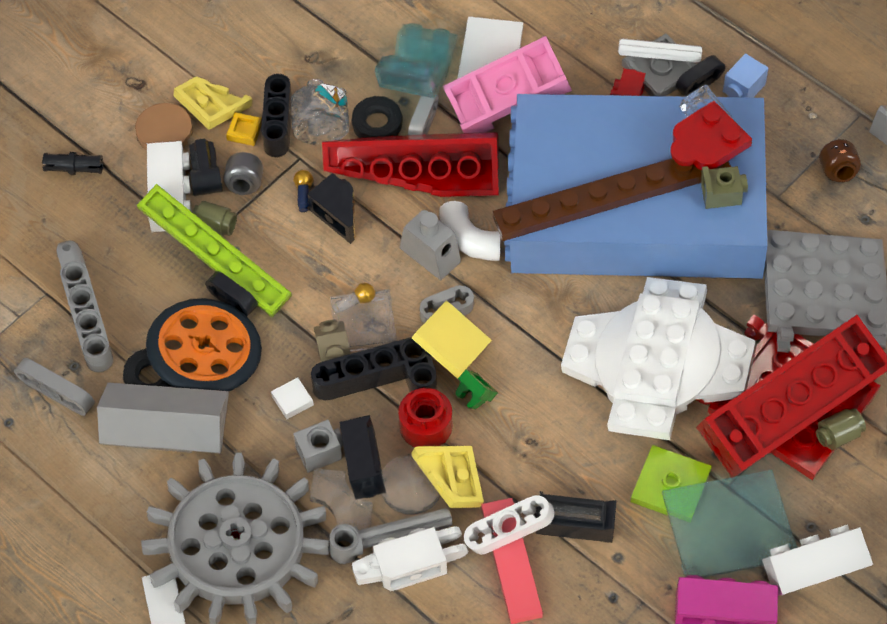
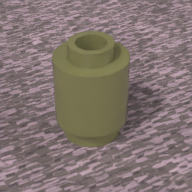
(216, 217)
(840, 428)

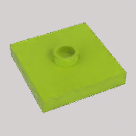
(666, 471)

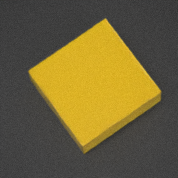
(244, 129)

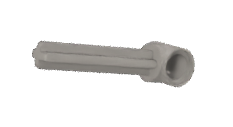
(372, 536)

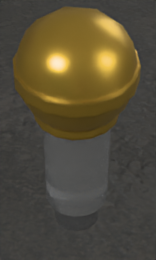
(362, 294)

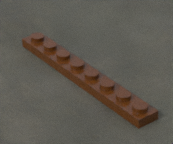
(595, 197)

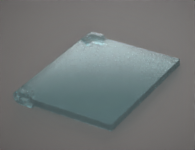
(727, 523)

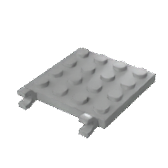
(822, 283)

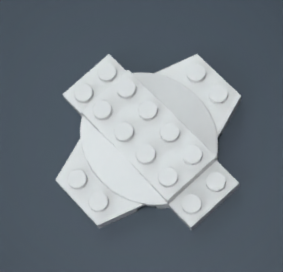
(658, 357)

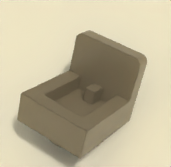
(331, 340)

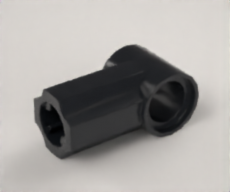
(204, 172)

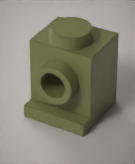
(723, 187)

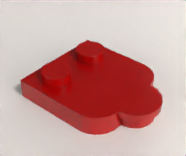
(708, 138)

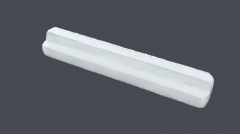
(660, 50)

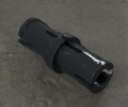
(72, 163)

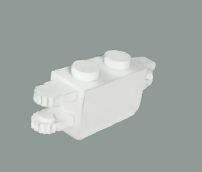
(409, 558)

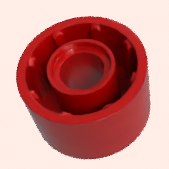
(429, 431)

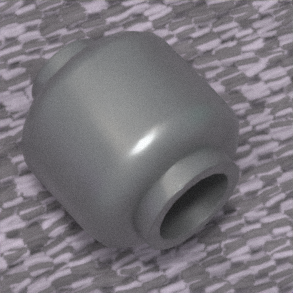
(243, 173)

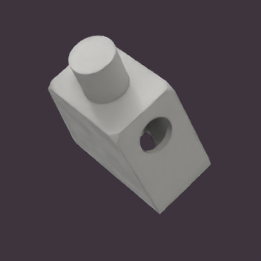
(431, 244)

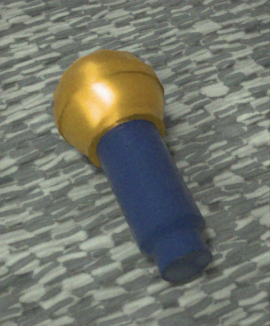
(303, 180)

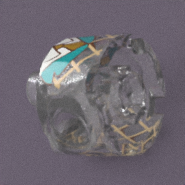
(319, 112)

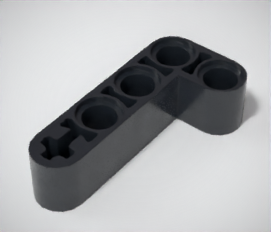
(372, 374)

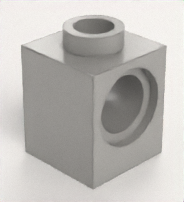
(316, 457)

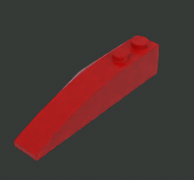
(426, 163)

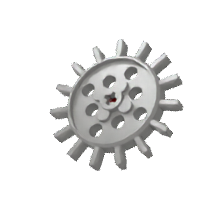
(218, 544)

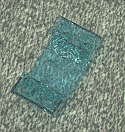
(419, 61)

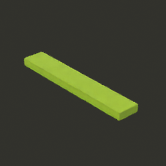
(213, 249)

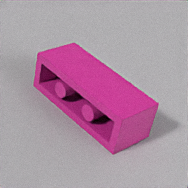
(725, 601)

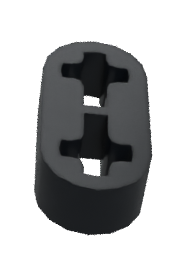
(703, 73)
(231, 293)

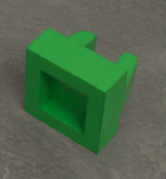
(480, 389)

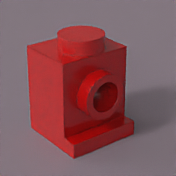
(630, 84)

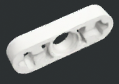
(521, 529)

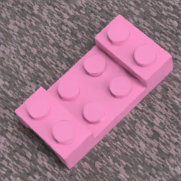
(493, 89)

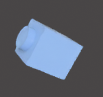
(745, 78)

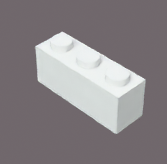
(167, 168)
(817, 559)

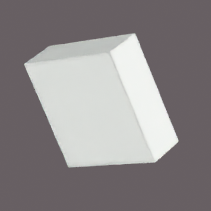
(292, 398)

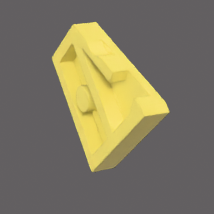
(210, 102)
(452, 474)

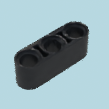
(276, 115)

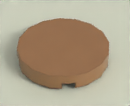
(163, 124)

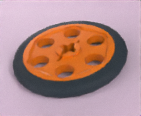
(204, 312)

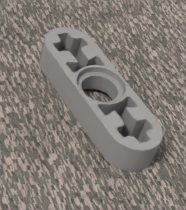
(54, 386)

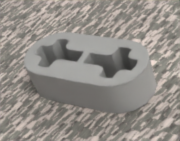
(423, 115)
(450, 294)

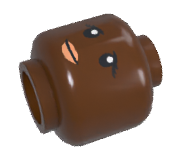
(840, 160)

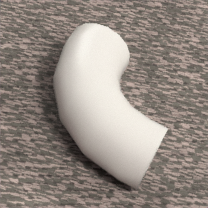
(470, 239)

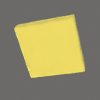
(451, 339)

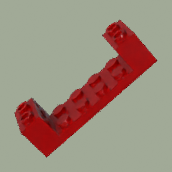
(794, 396)

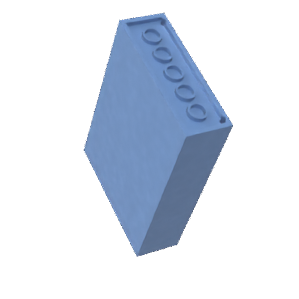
(590, 137)

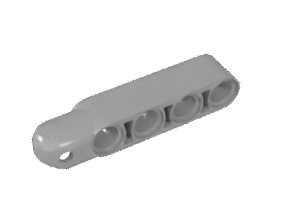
(85, 315)

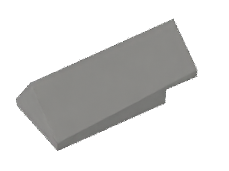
(162, 418)

